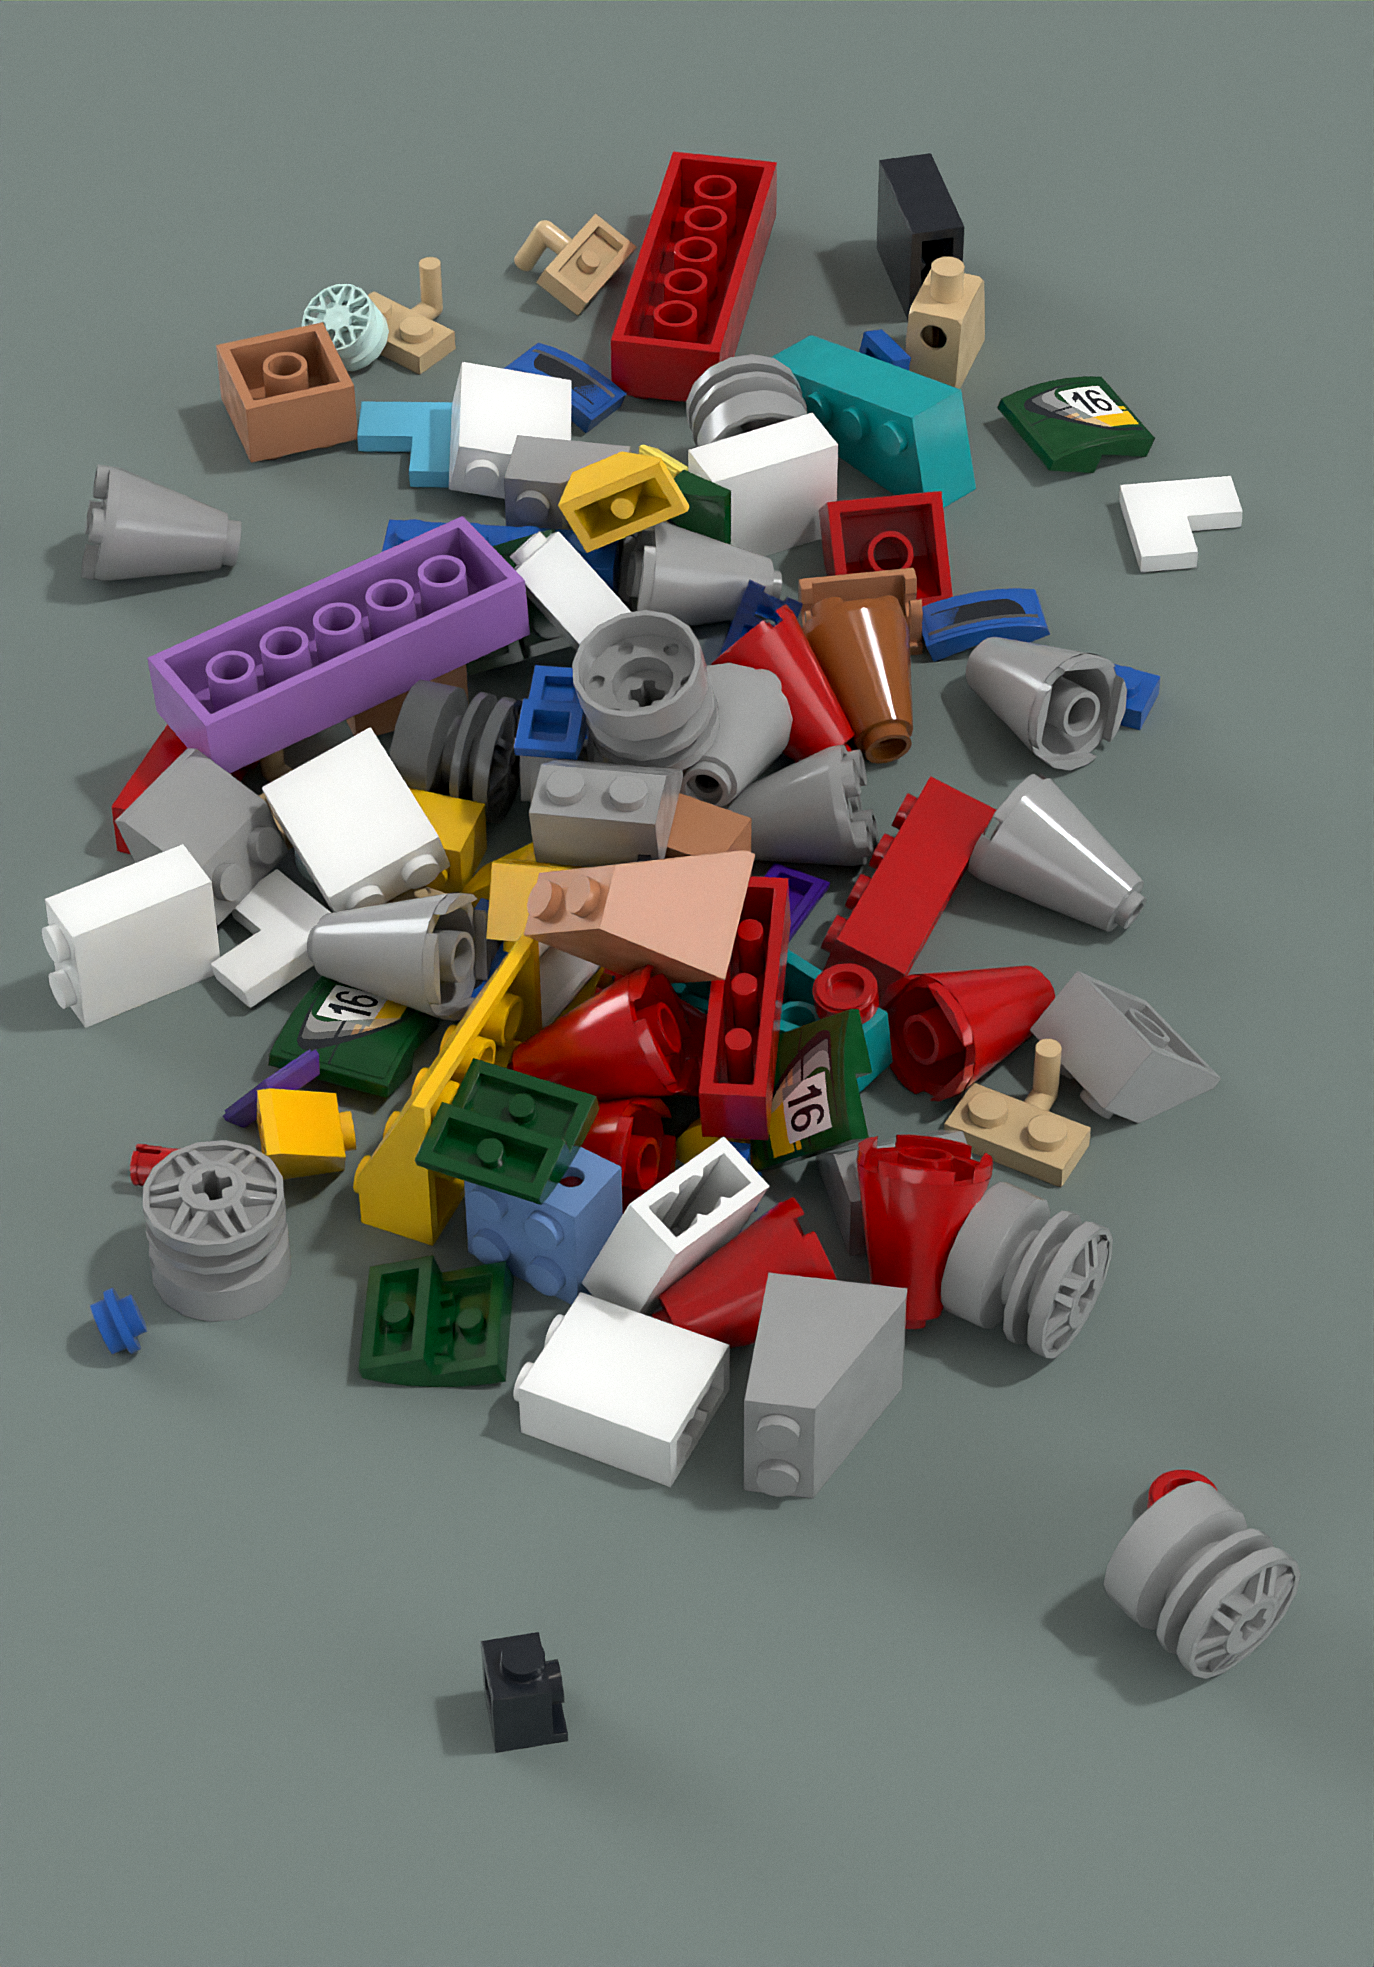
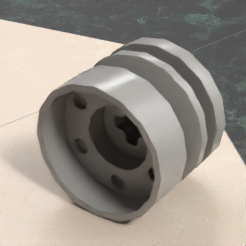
(742, 397)
(646, 691)
(217, 1230)
(1026, 1269)
(1201, 1579)

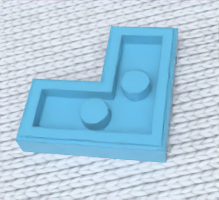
(412, 428)

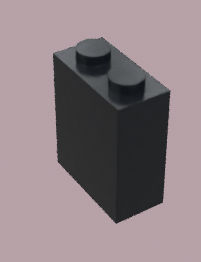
(914, 223)

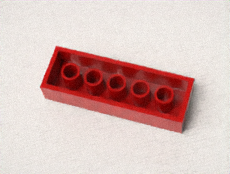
(693, 274)

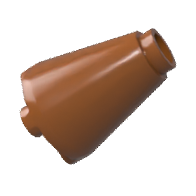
(868, 666)

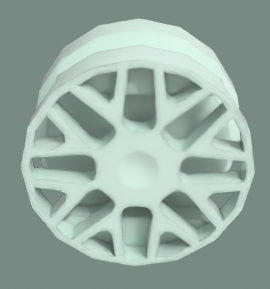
(350, 311)

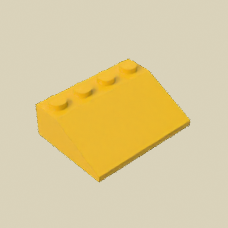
(389, 1183)

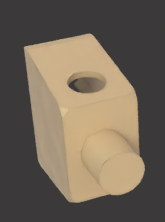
(949, 307)

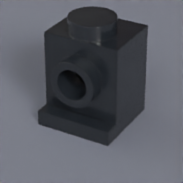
(522, 1693)

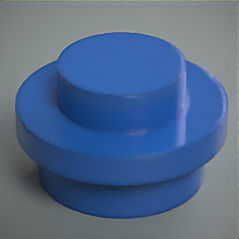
(119, 1321)

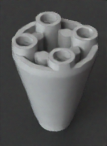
(152, 530)
(750, 735)
(811, 811)

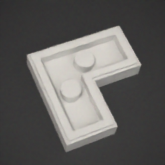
(1166, 513)
(281, 920)

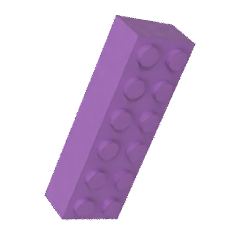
(339, 645)

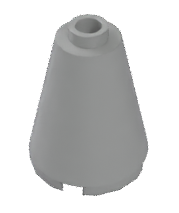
(689, 574)
(1050, 697)
(1057, 859)
(408, 951)

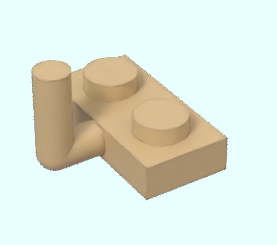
(581, 263)
(413, 335)
(1024, 1132)

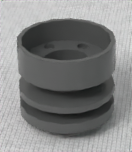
(459, 748)

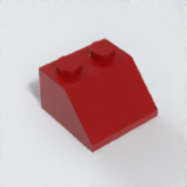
(889, 536)

